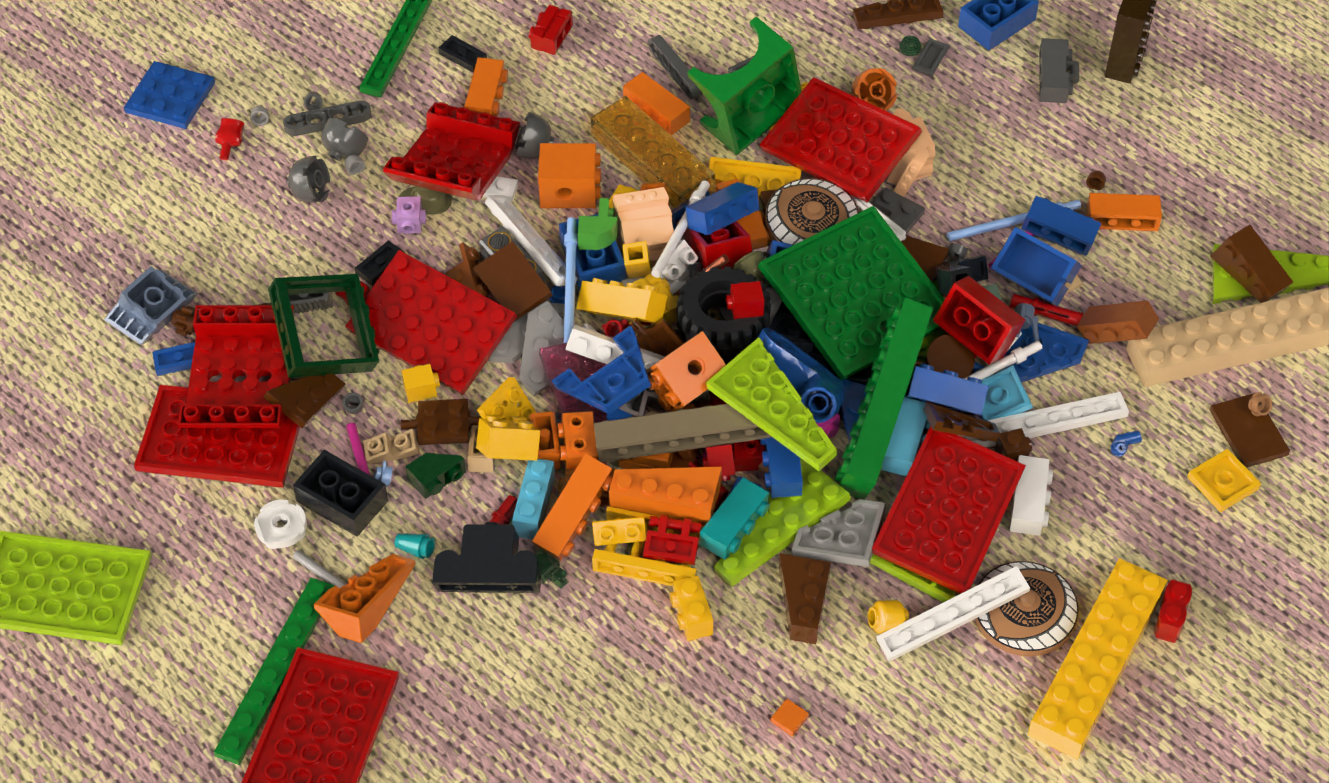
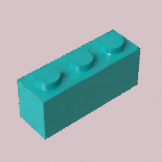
(734, 519)

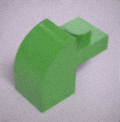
(599, 230)

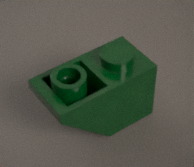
(434, 471)

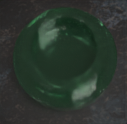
(910, 46)

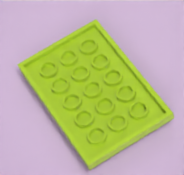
(69, 587)

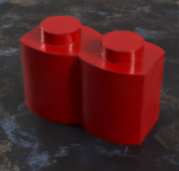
(1173, 611)

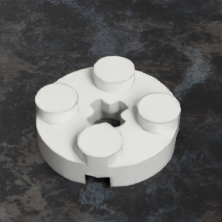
(283, 536)

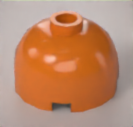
(875, 87)

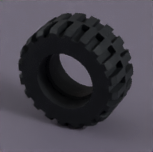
(710, 291)

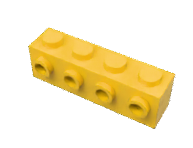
(621, 301)

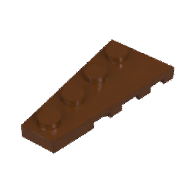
(896, 13)

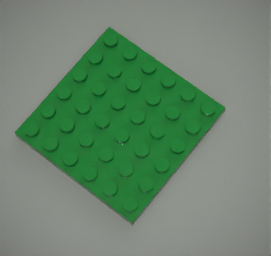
(847, 286)

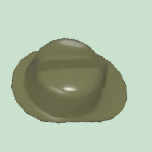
(432, 201)
(750, 263)

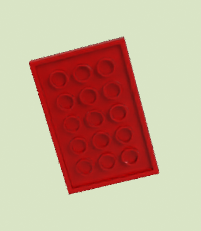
(840, 139)
(434, 321)
(218, 454)
(948, 510)
(322, 721)

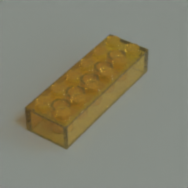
(650, 150)

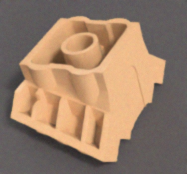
(918, 159)
(644, 218)

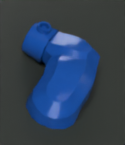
(814, 383)

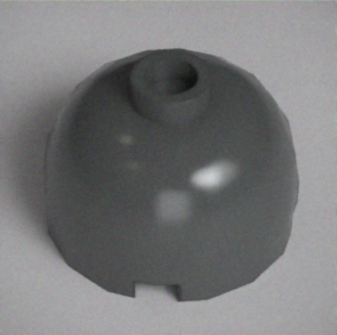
(531, 135)
(342, 140)
(306, 176)

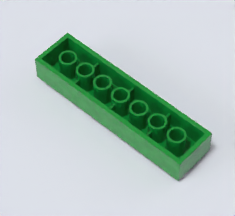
(883, 398)

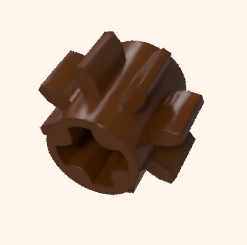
(183, 320)

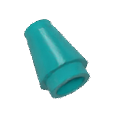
(415, 544)

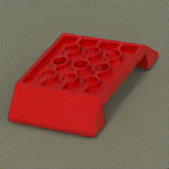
(456, 152)
(229, 345)

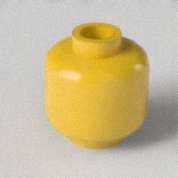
(886, 615)

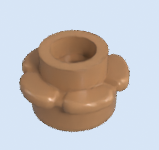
(1264, 402)

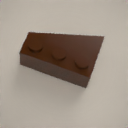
(1252, 264)
(804, 594)

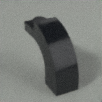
(957, 269)

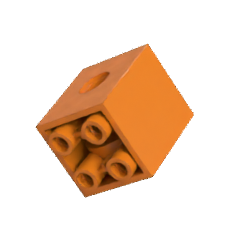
(569, 175)
(684, 372)

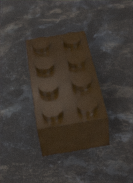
(1129, 38)

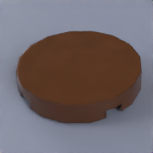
(950, 355)

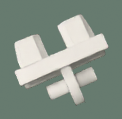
(679, 262)

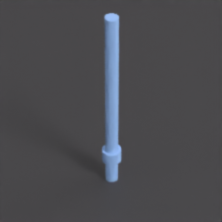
(999, 224)
(571, 243)

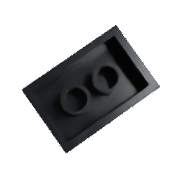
(340, 493)

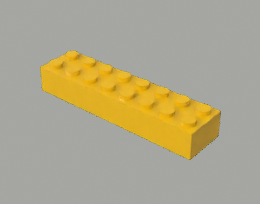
(1097, 658)

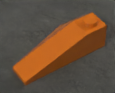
(361, 604)

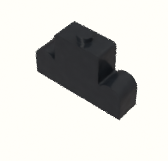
(488, 563)

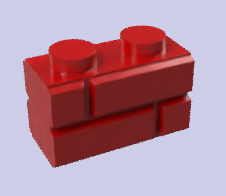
(551, 29)

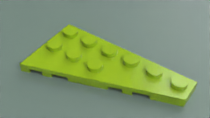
(1303, 268)
(769, 400)
(781, 522)

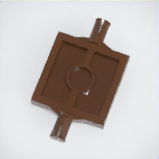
(658, 338)
(442, 422)

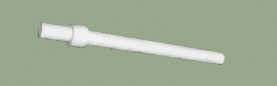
(679, 231)
(1017, 356)

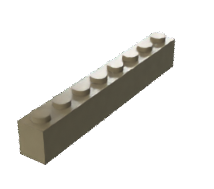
(673, 432)

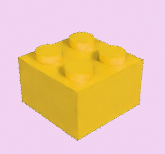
(508, 438)

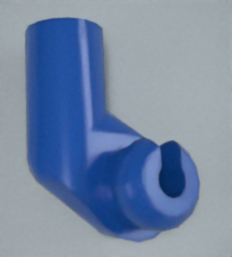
(1122, 441)

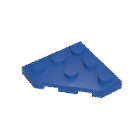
(1057, 352)

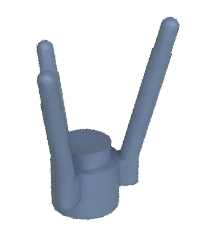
(1027, 312)

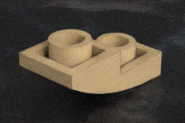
(391, 448)

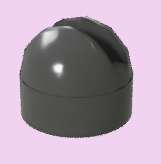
(318, 101)
(957, 250)
(354, 399)

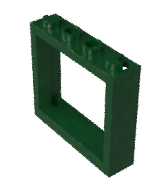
(365, 333)

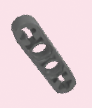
(673, 65)
(325, 114)

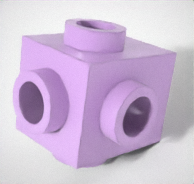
(409, 215)

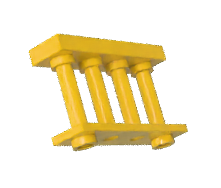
(634, 566)

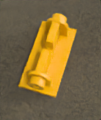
(619, 531)

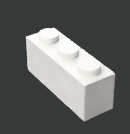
(1031, 497)

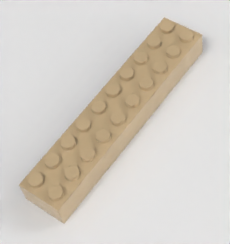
(1232, 338)

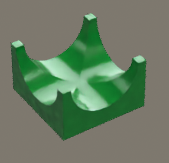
(753, 96)

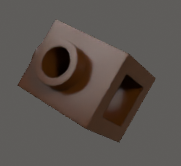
(1013, 444)

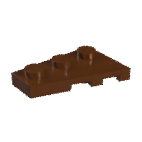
(305, 397)
(959, 423)

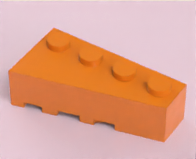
(668, 491)

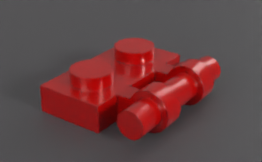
(671, 546)

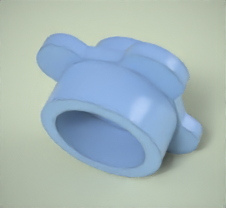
(384, 473)

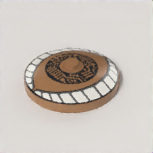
(806, 209)
(1036, 620)

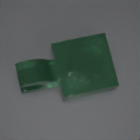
(551, 569)

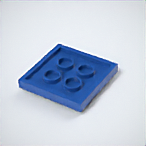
(169, 95)

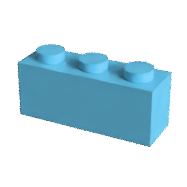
(906, 437)
(533, 497)

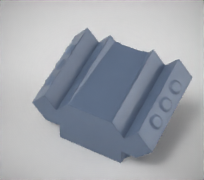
(149, 304)

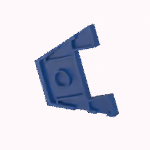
(613, 383)

